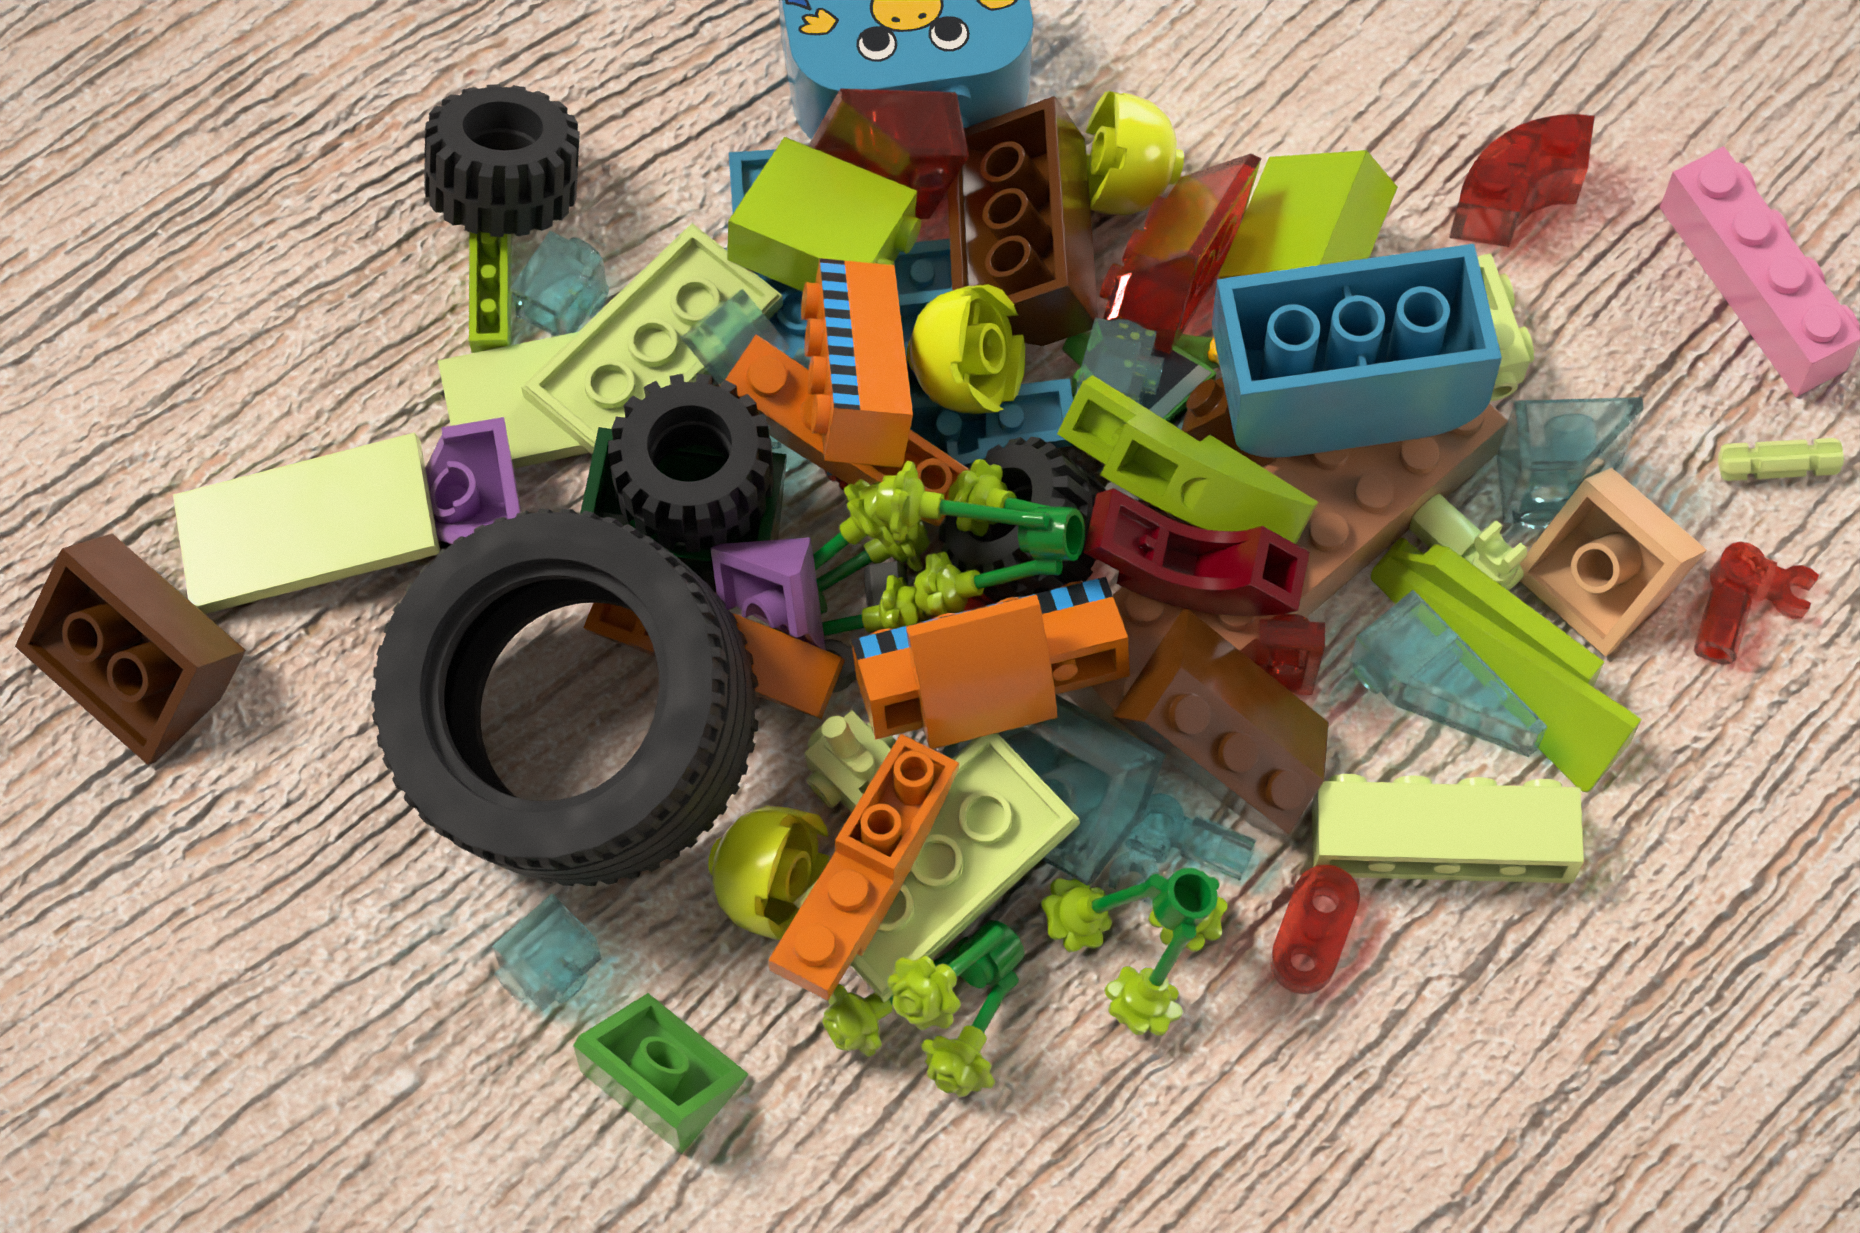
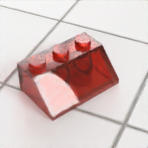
(1181, 250)

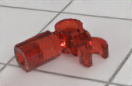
(1737, 579)

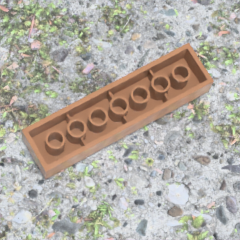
(1361, 510)

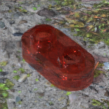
(1312, 931)

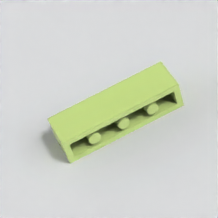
(1449, 829)

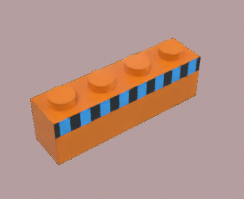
(857, 363)
(1083, 643)

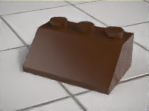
(128, 646)
(1228, 725)

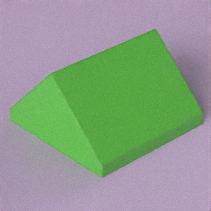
(659, 1070)

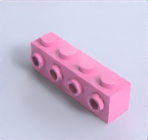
(1761, 271)

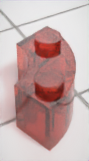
(1522, 173)

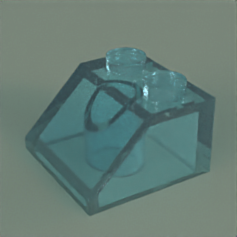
(1557, 446)

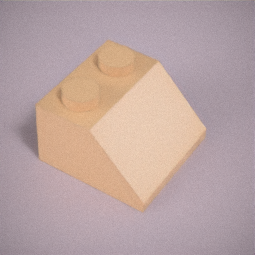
(1608, 560)

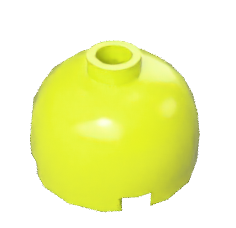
(1130, 154)
(967, 350)
(766, 866)

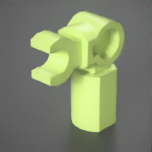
(1444, 525)

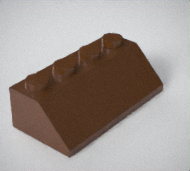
(1026, 220)

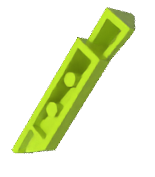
(1525, 651)

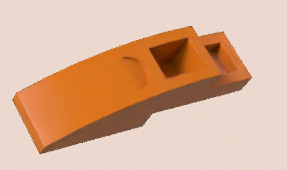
(782, 395)
(785, 667)
(866, 868)

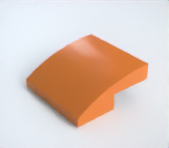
(982, 671)

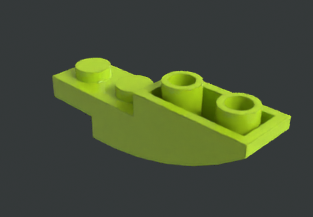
(1178, 473)

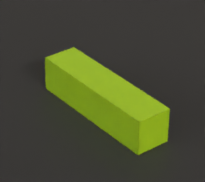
(489, 291)

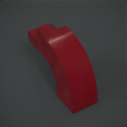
(1196, 567)

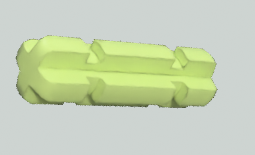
(1780, 459)

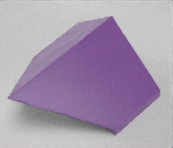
(471, 478)
(772, 584)

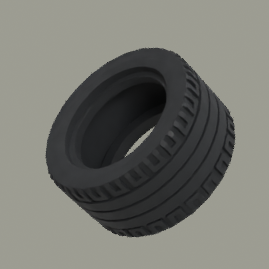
(457, 626)

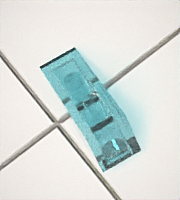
(1435, 674)

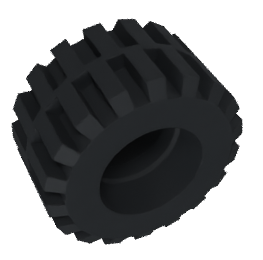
(501, 160)
(691, 416)
(1034, 474)

